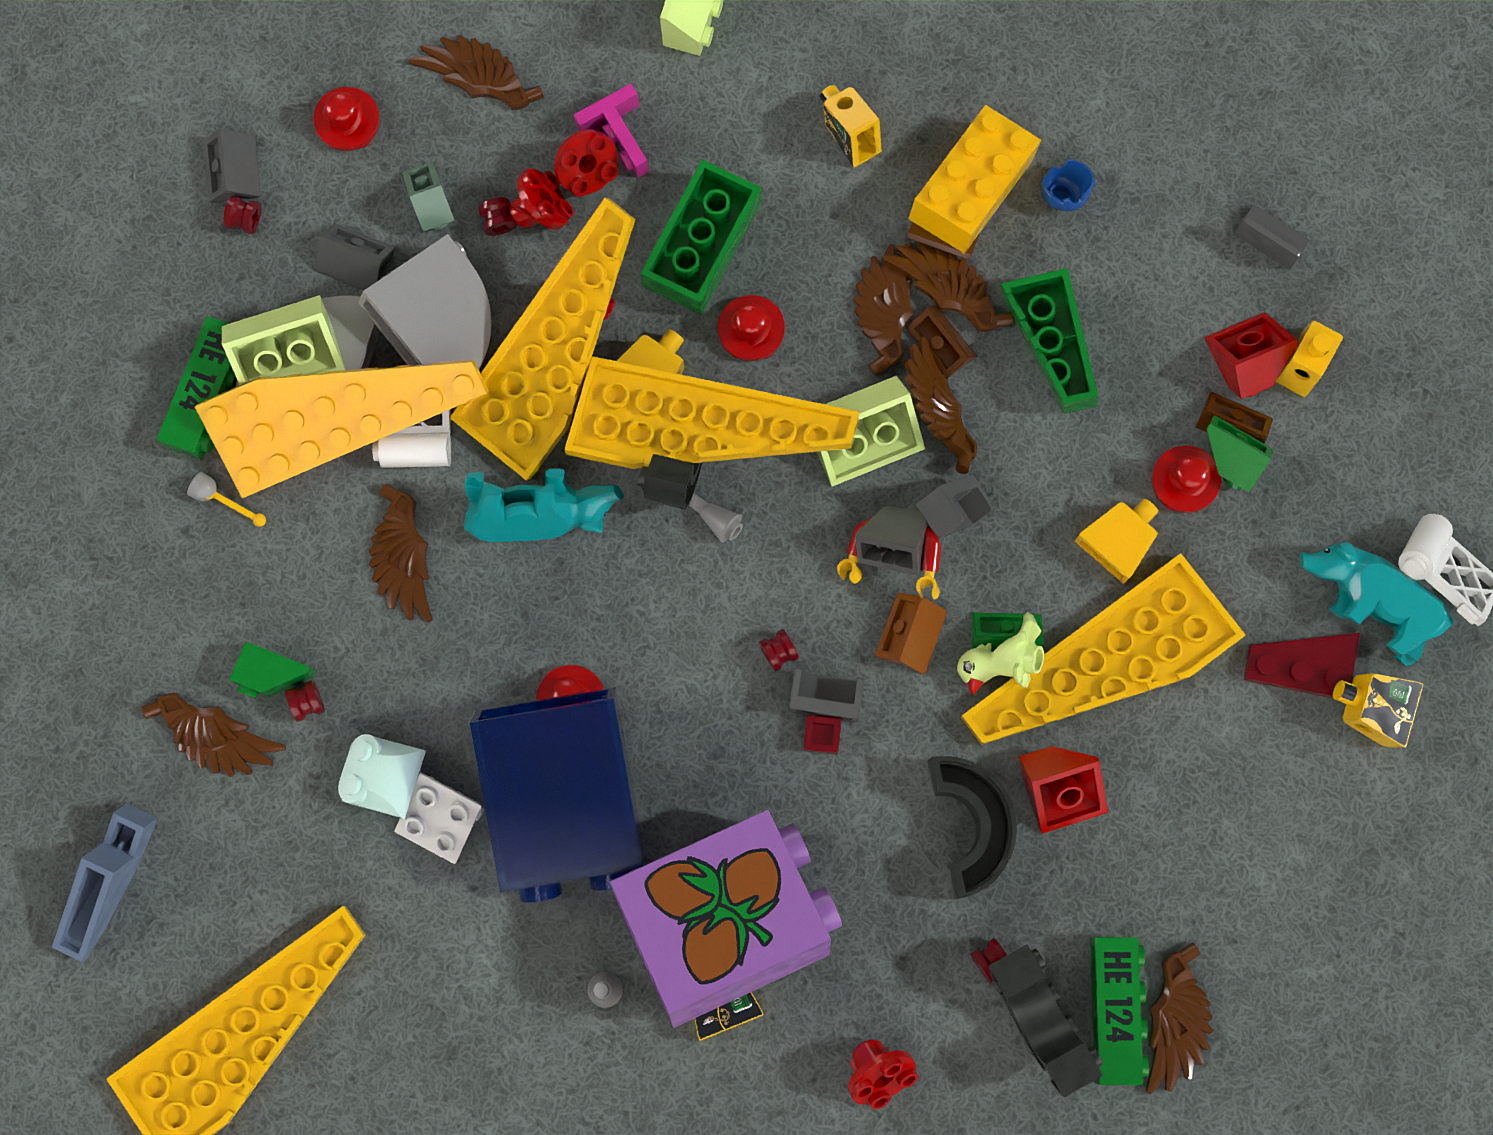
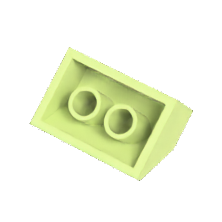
(687, 24)
(283, 342)
(883, 434)

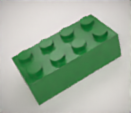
(701, 237)

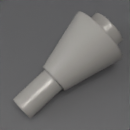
(721, 521)
(605, 989)

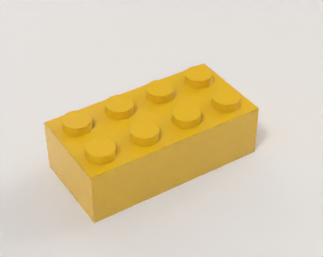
(974, 179)

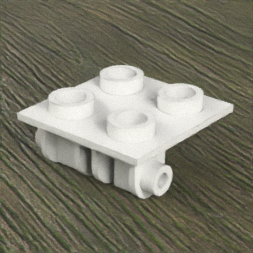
(439, 818)

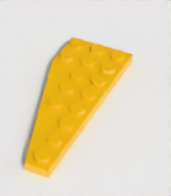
(1137, 644)

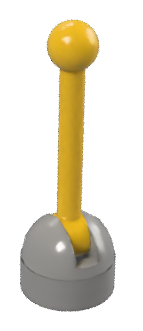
(204, 489)

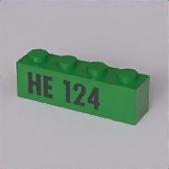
(204, 377)
(1117, 1009)

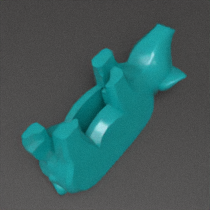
(535, 510)
(1384, 592)

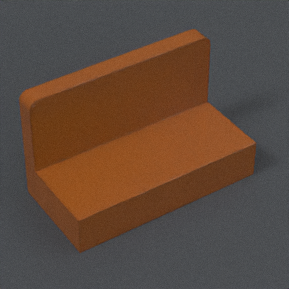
(911, 632)

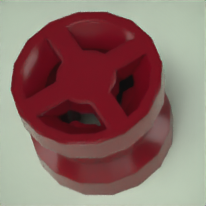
(242, 214)
(497, 216)
(779, 650)
(304, 701)
(988, 956)

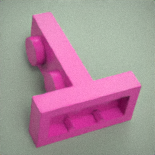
(609, 113)

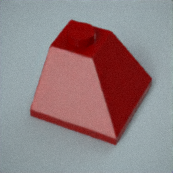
(1252, 353)
(1063, 786)

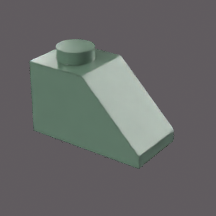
(428, 197)

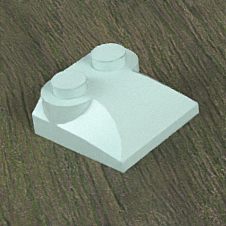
(380, 775)

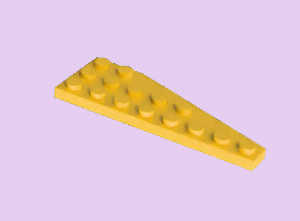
(548, 351)
(644, 411)
(302, 421)
(217, 1057)

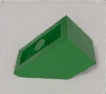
(1237, 455)
(267, 672)

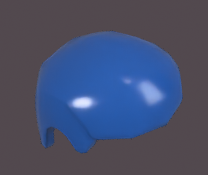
(1071, 177)

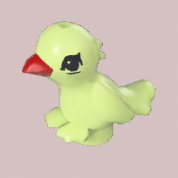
(1012, 658)

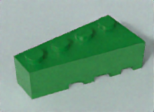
(1054, 335)

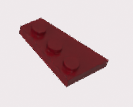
(1304, 664)

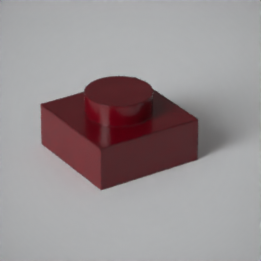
(822, 734)

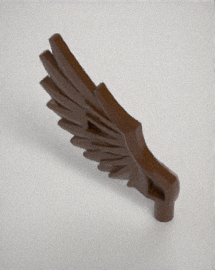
(477, 71)
(949, 284)
(884, 310)
(938, 404)
(400, 555)
(212, 735)
(1178, 1022)

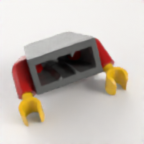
(895, 541)

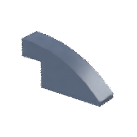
(102, 881)

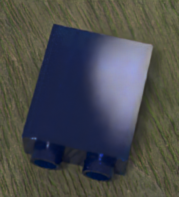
(557, 793)

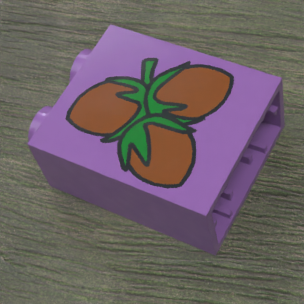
(726, 916)

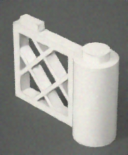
(416, 446)
(1430, 555)

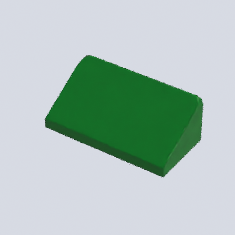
(999, 627)

